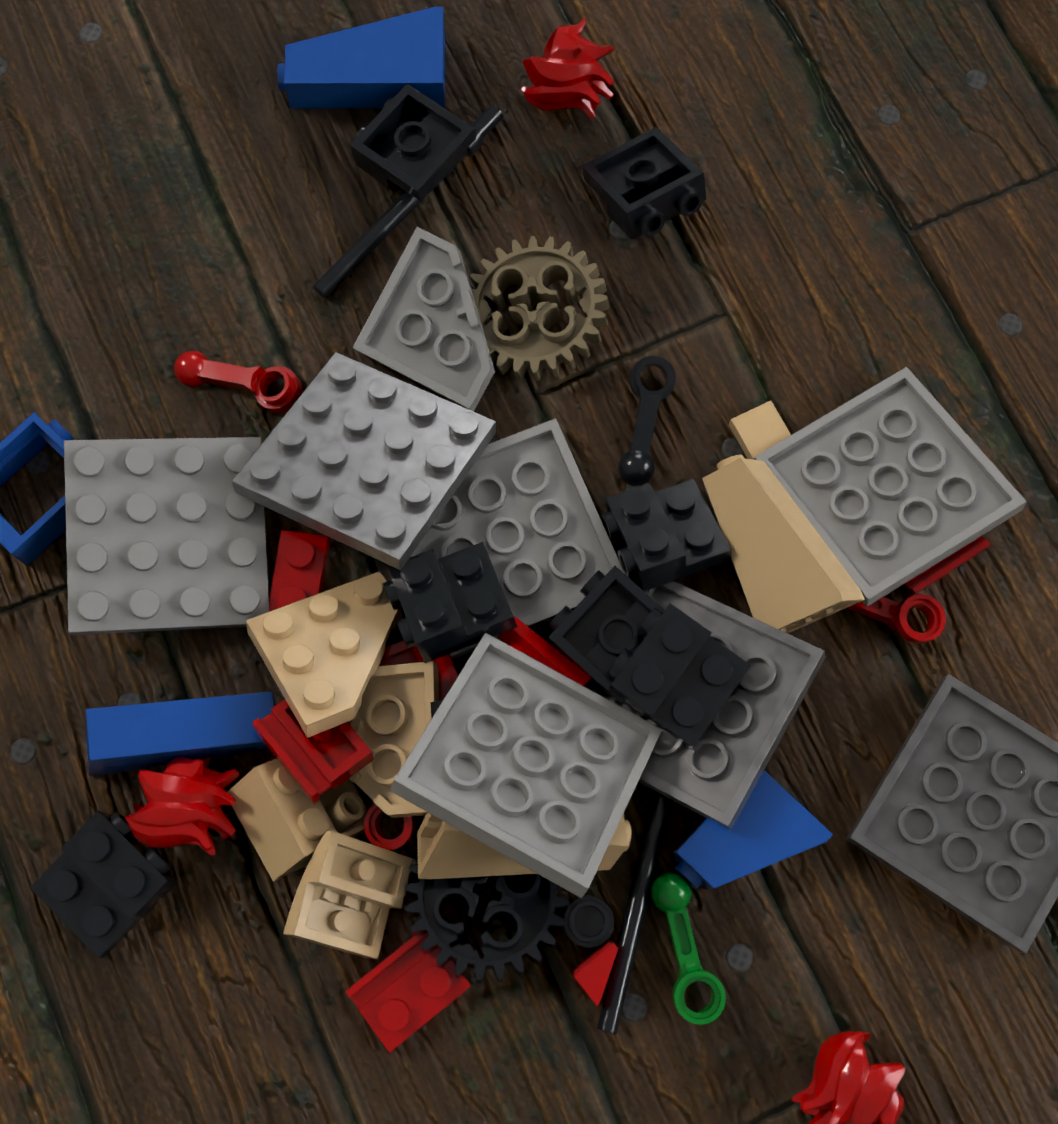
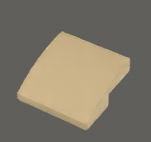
(348, 895)

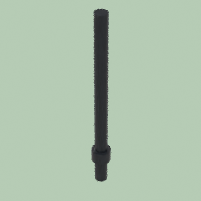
(396, 215)
(634, 913)

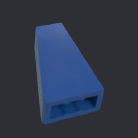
(367, 63)
(160, 731)

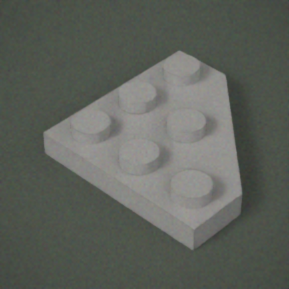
(430, 323)

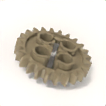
(536, 270)

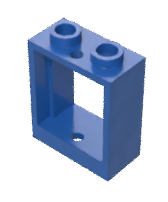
(15, 452)

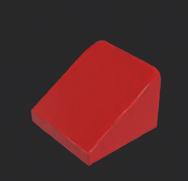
(595, 971)

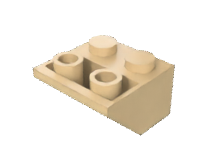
(285, 821)

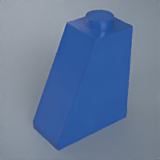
(766, 832)

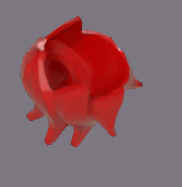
(568, 73)
(183, 805)
(849, 1087)

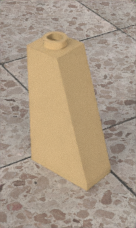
(775, 549)
(454, 854)

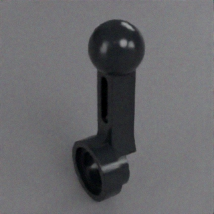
(636, 465)

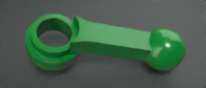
(672, 895)

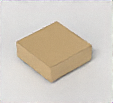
(759, 429)

